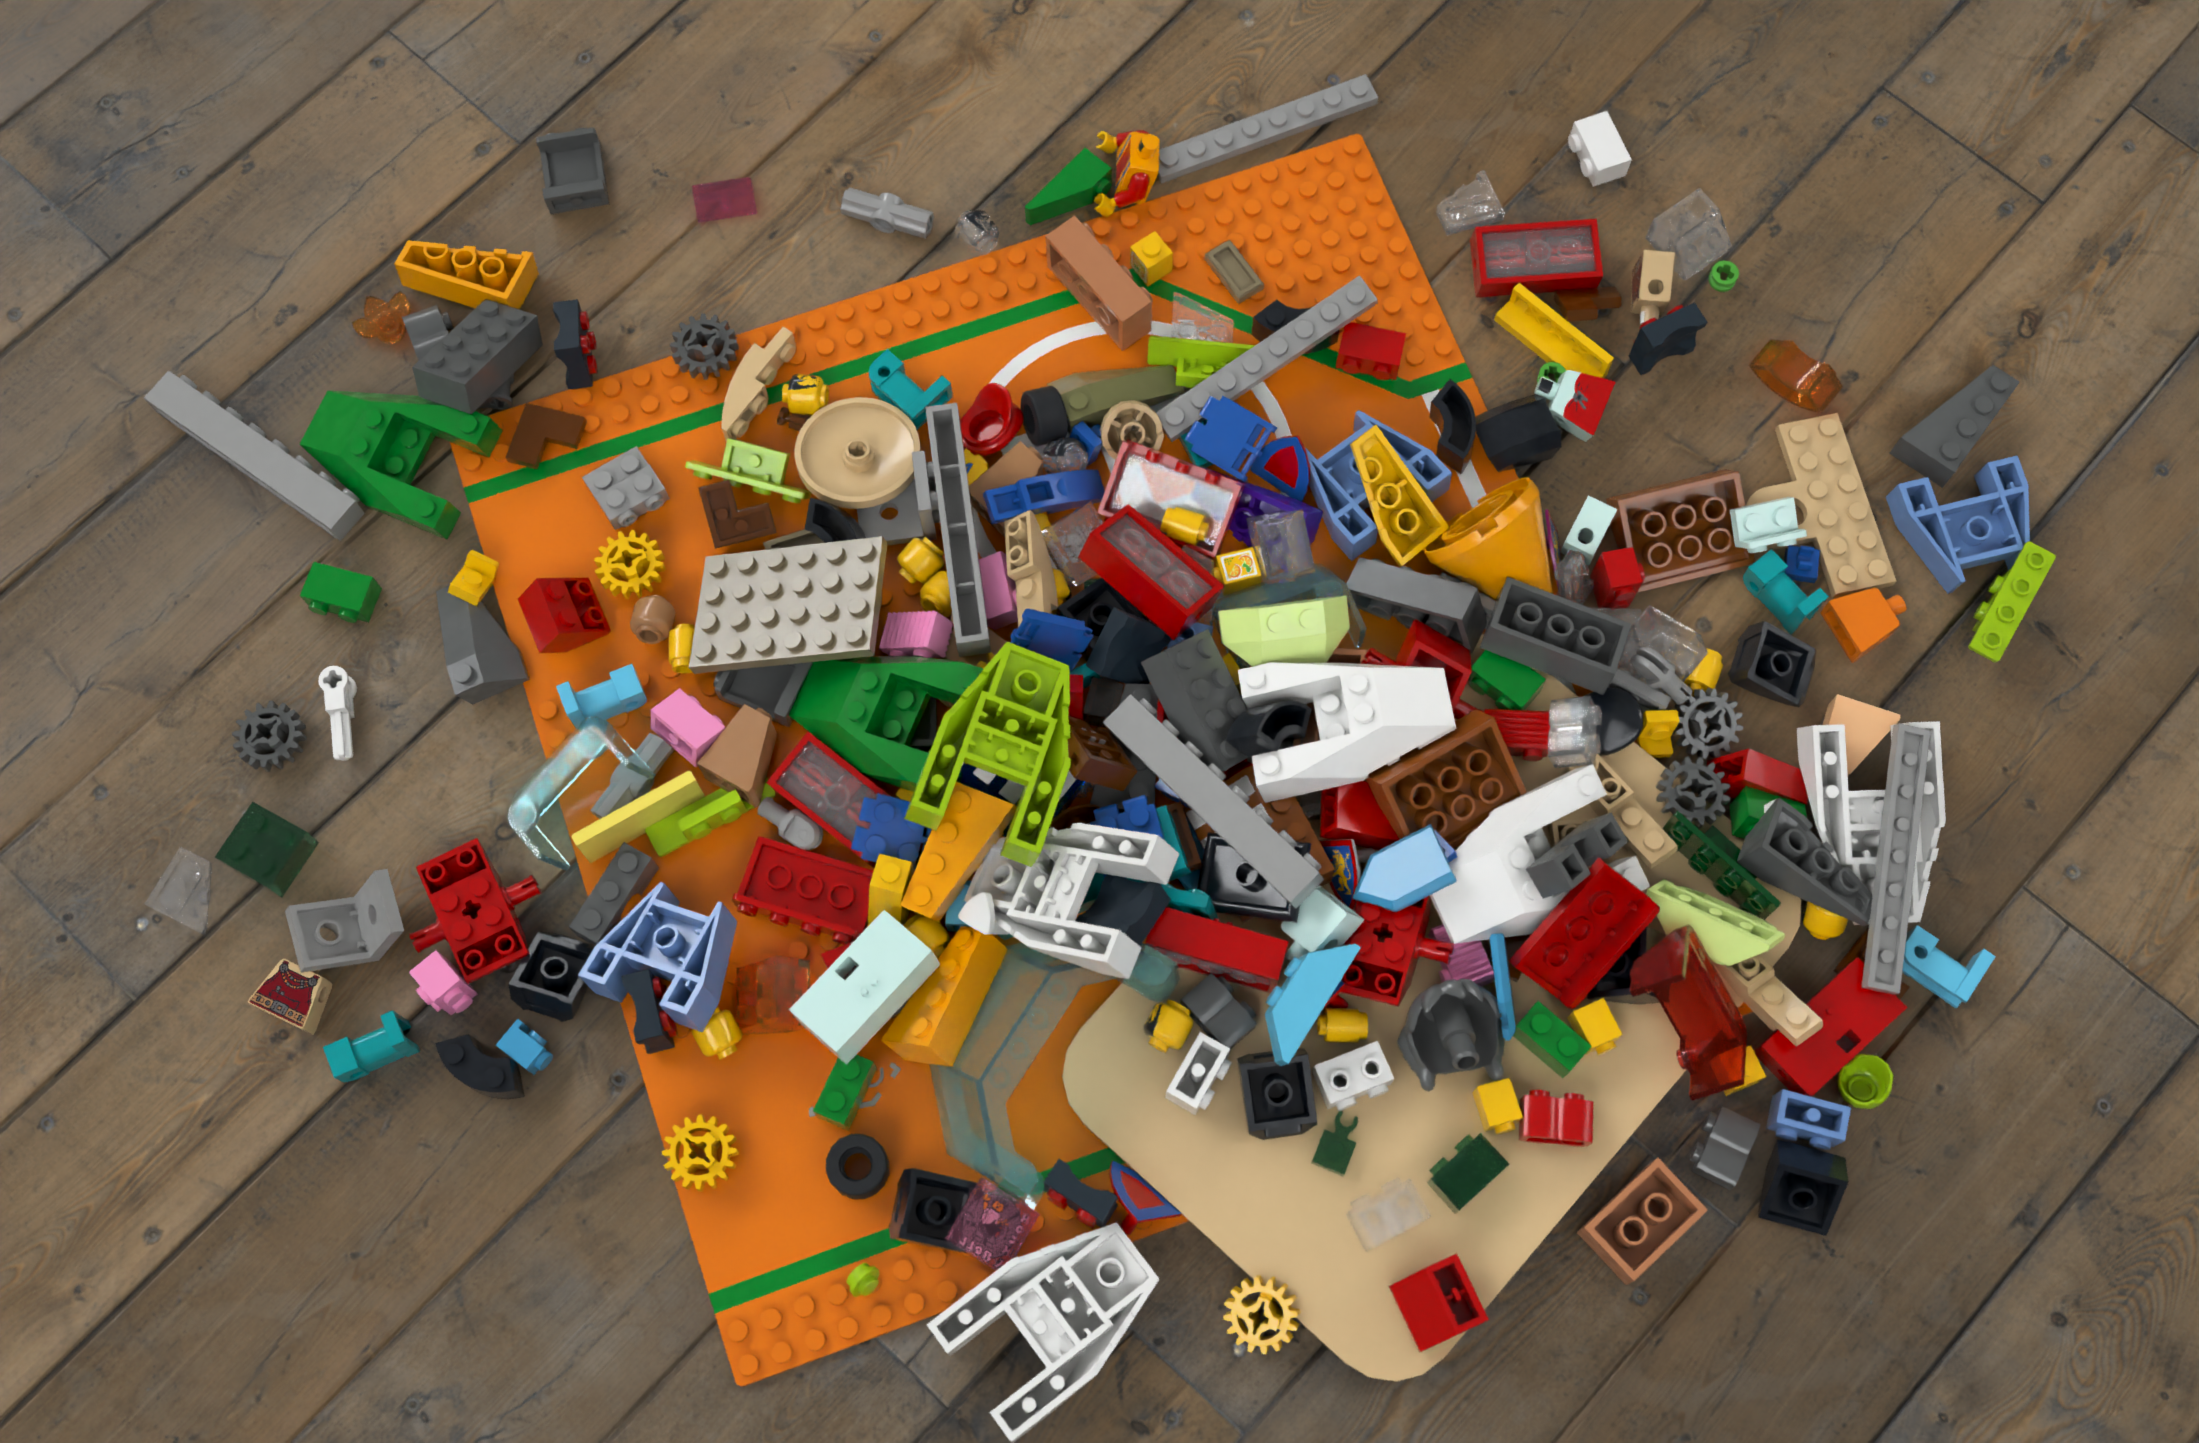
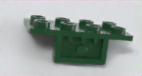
(1717, 858)

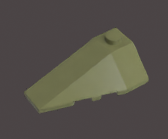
(1093, 393)

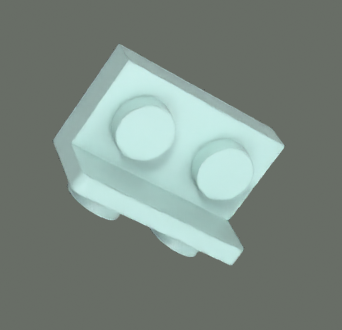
(1766, 524)

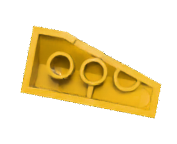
(1398, 503)

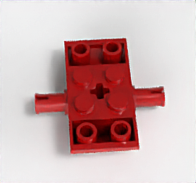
(1432, 649)
(457, 888)
(1387, 968)

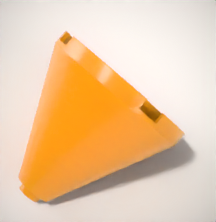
(1497, 541)

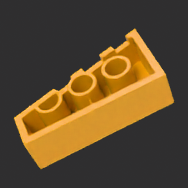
(466, 273)
(956, 850)
(946, 1004)

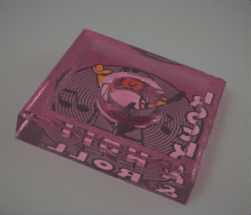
(992, 1225)

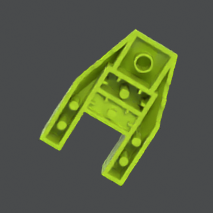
(1011, 726)

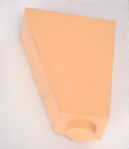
(1863, 726)

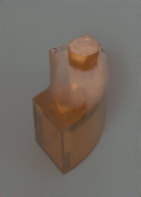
(1796, 375)

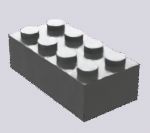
(477, 356)
(1555, 636)
(1198, 697)

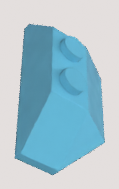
(1303, 997)

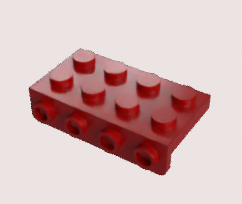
(805, 891)
(1585, 934)

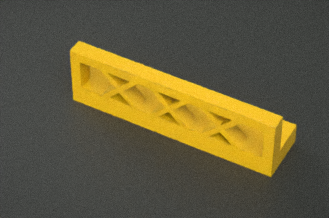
(1551, 339)

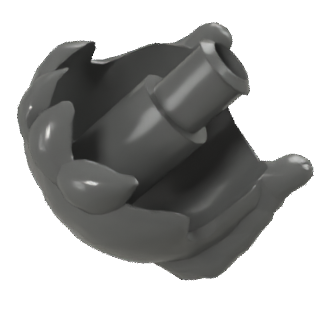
(1452, 1031)

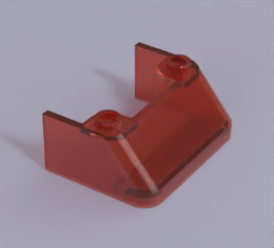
(1698, 1008)

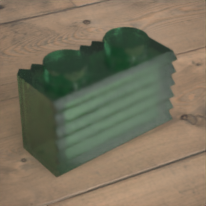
(1467, 1172)

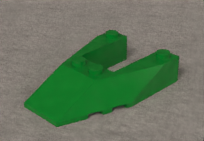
(379, 443)
(873, 707)

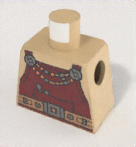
(1652, 284)
(293, 995)

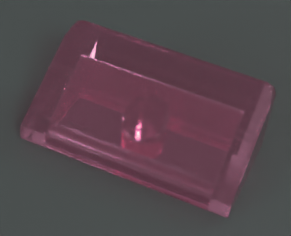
(724, 199)

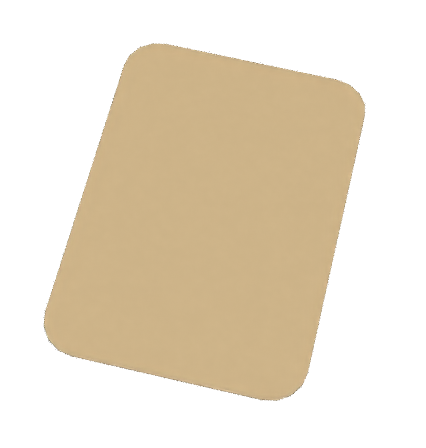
(1289, 1216)

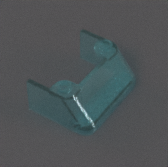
(1320, 584)
(557, 773)

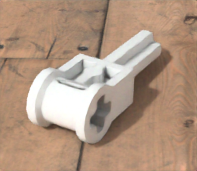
(338, 695)

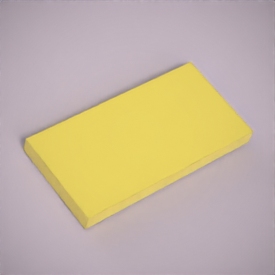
(633, 818)

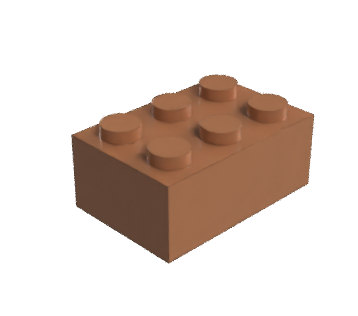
(1642, 1221)

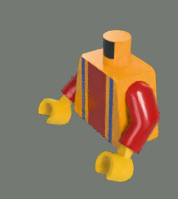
(1135, 168)

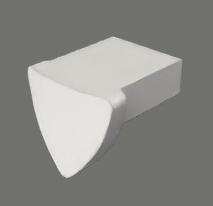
(980, 914)

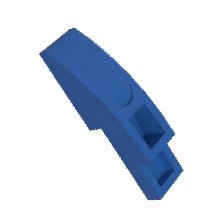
(1044, 494)

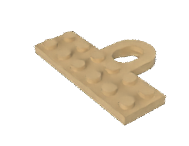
(1832, 505)

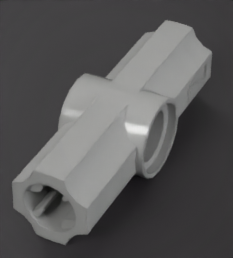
(887, 212)
(629, 785)

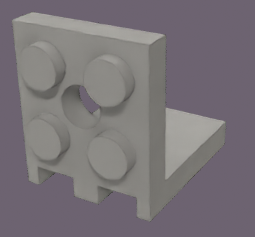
(915, 506)
(362, 926)

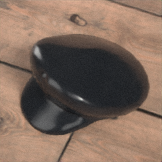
(1620, 719)

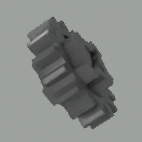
(697, 359)
(1715, 717)
(283, 742)
(1699, 780)

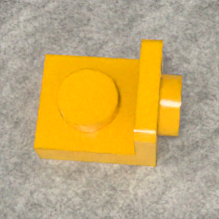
(474, 578)
(1657, 731)

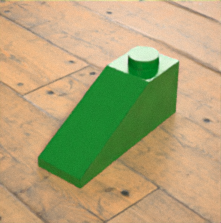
(1071, 188)

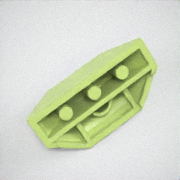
(1286, 631)
(1723, 929)

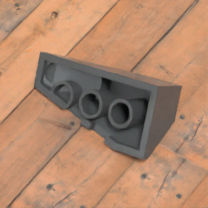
(477, 650)
(1793, 859)

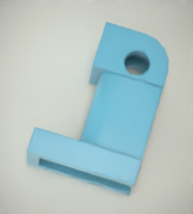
(605, 699)
(1941, 972)

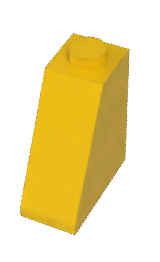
(889, 887)

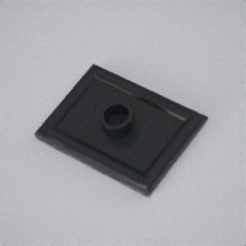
(1238, 887)

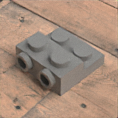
(626, 488)

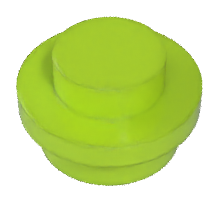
(863, 1280)

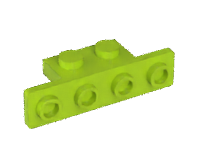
(1193, 358)
(754, 466)
(2009, 601)
(699, 819)

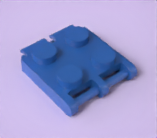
(1229, 436)
(1052, 636)
(1138, 817)
(888, 830)

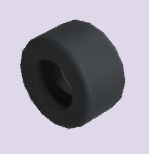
(1044, 415)
(842, 1151)

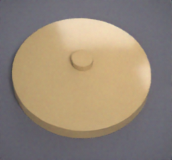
(857, 452)

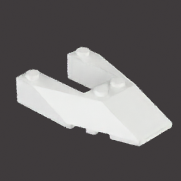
(1362, 715)
(1854, 818)
(1490, 870)
(1044, 900)
(1067, 1304)

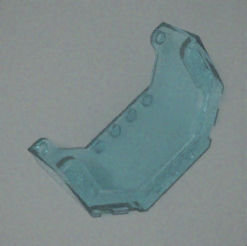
(1005, 1038)

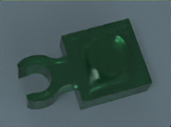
(1334, 1148)

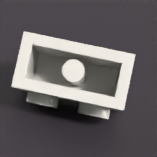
(1599, 149)
(1197, 1074)
(1352, 1076)

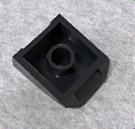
(1518, 433)
(1094, 607)
(1773, 664)
(549, 976)
(1275, 1096)
(928, 1208)

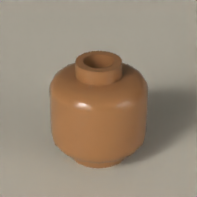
(652, 619)

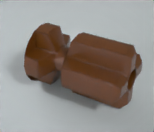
(795, 421)

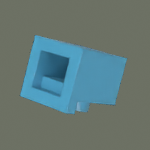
(525, 1048)

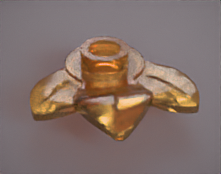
(382, 316)

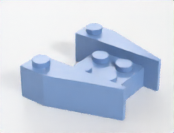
(1341, 493)
(1967, 530)
(673, 945)

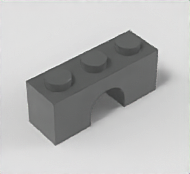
(1569, 859)
(624, 877)

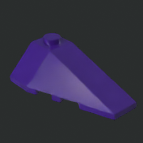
(1261, 501)

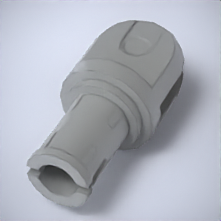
(1660, 673)
(792, 824)

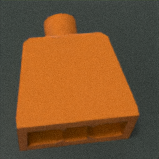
(1863, 620)

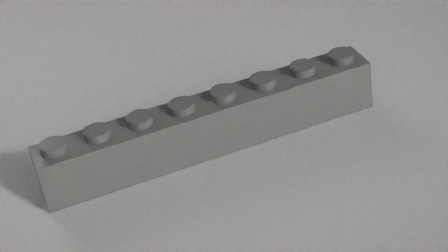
(255, 455)
(958, 530)
(1214, 801)

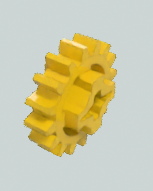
(615, 561)
(691, 1162)
(1275, 1318)

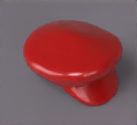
(990, 421)

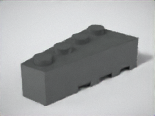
(1951, 431)
(1144, 780)

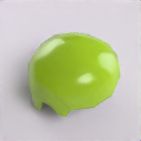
(1865, 1081)

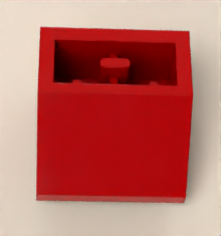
(563, 613)
(1438, 1303)

